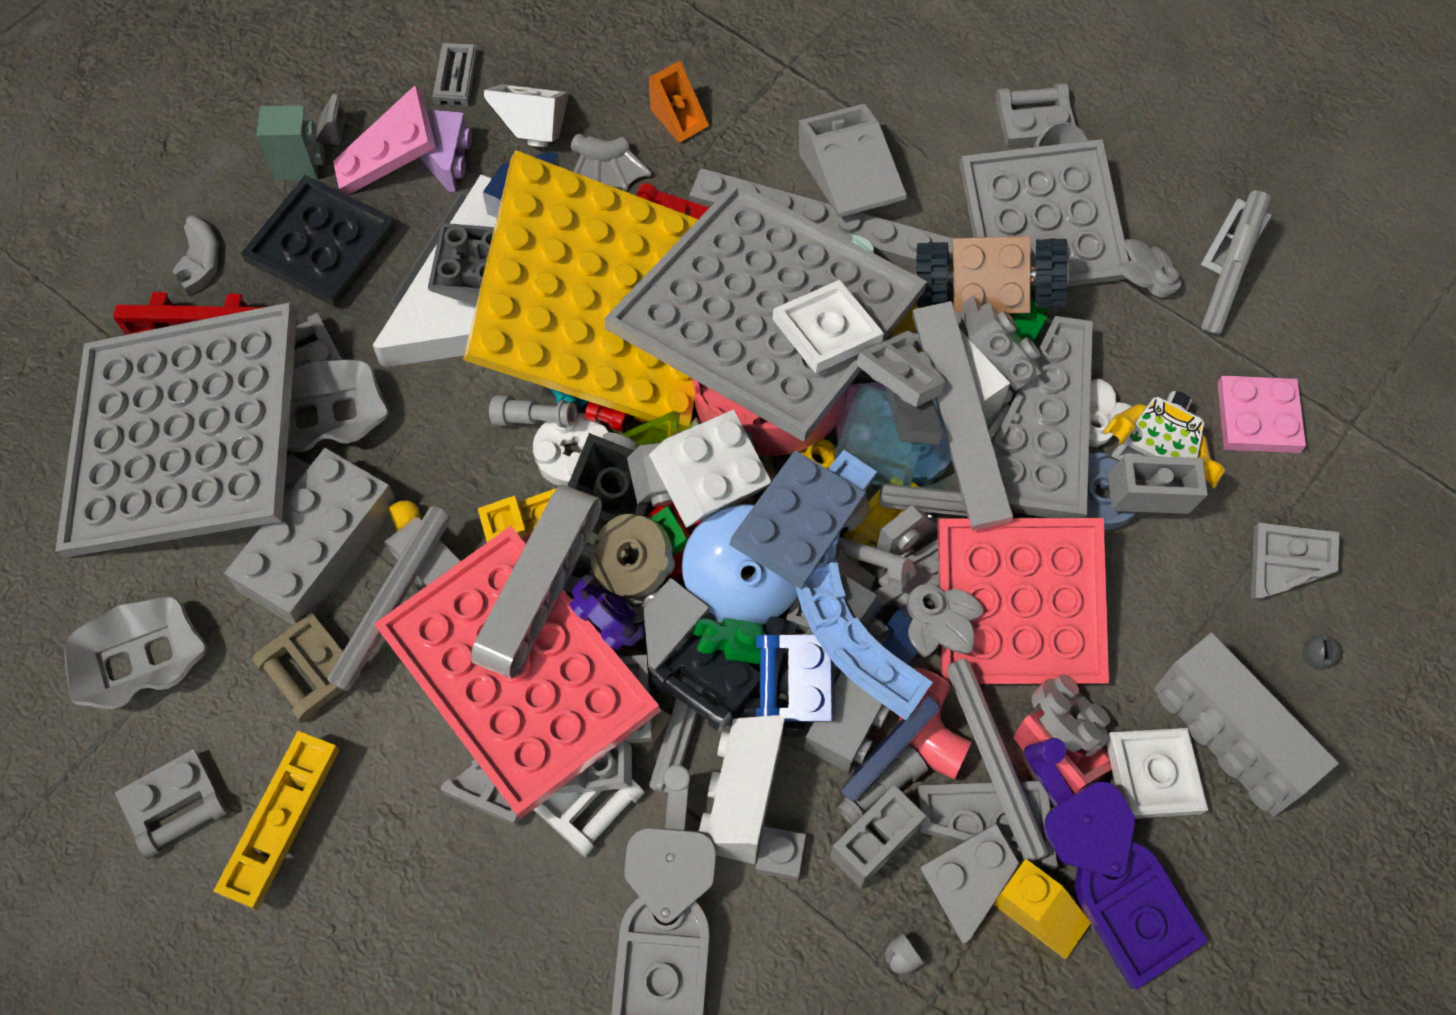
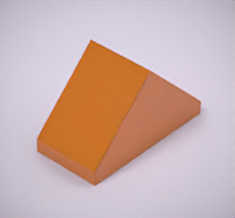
(675, 102)

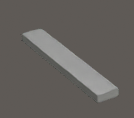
(963, 418)

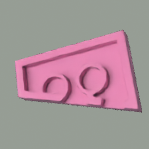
(387, 145)

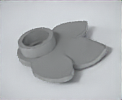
(1150, 269)
(945, 624)

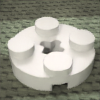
(550, 450)

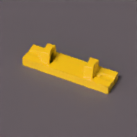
(276, 820)

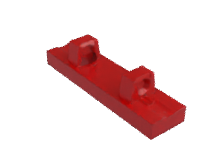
(163, 313)

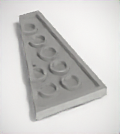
(1046, 430)

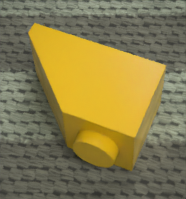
(1043, 908)

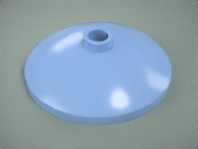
(714, 572)

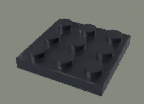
(319, 240)

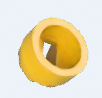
(403, 512)

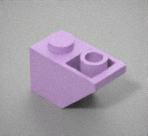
(450, 140)

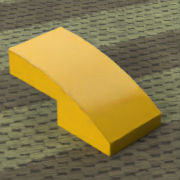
(509, 512)

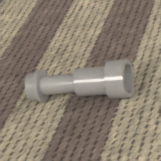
(506, 411)
(905, 767)

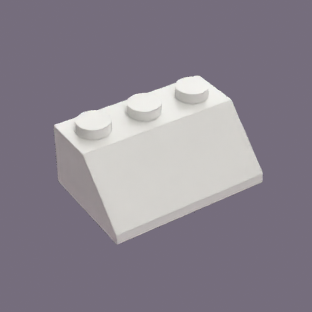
(743, 786)

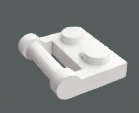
(563, 809)

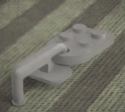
(669, 869)

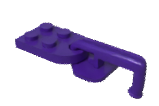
(1138, 909)

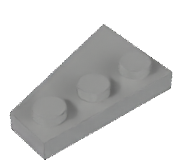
(966, 809)

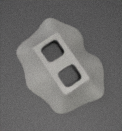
(321, 386)
(129, 631)

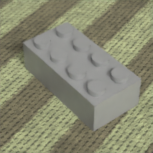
(321, 534)
(1243, 725)

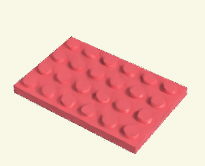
(548, 720)

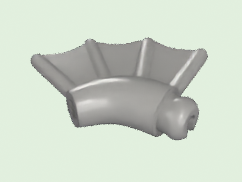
(608, 161)

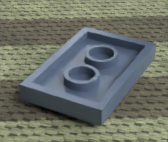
(797, 519)

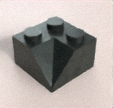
(606, 474)

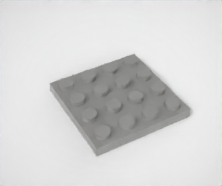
(1050, 195)

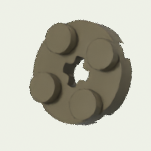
(654, 558)

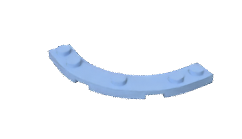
(845, 637)

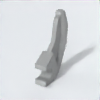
(201, 258)

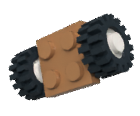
(994, 272)

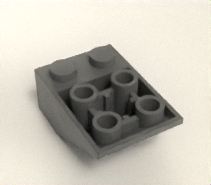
(460, 261)

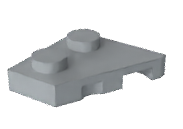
(1290, 558)

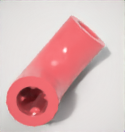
(936, 743)

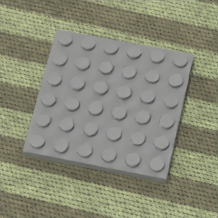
(715, 299)
(180, 432)

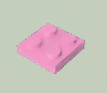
(1261, 414)

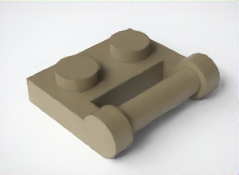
(314, 653)

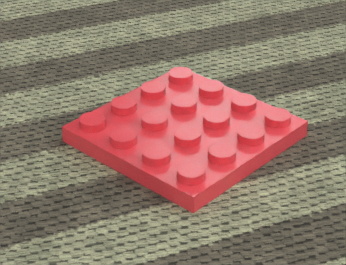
(1038, 596)

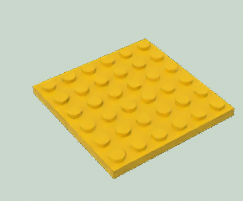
(552, 275)

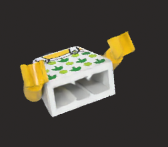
(1164, 431)

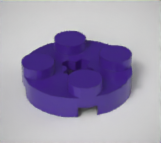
(607, 612)

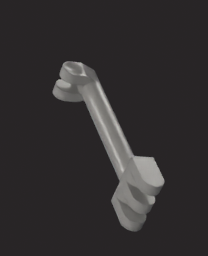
(899, 567)

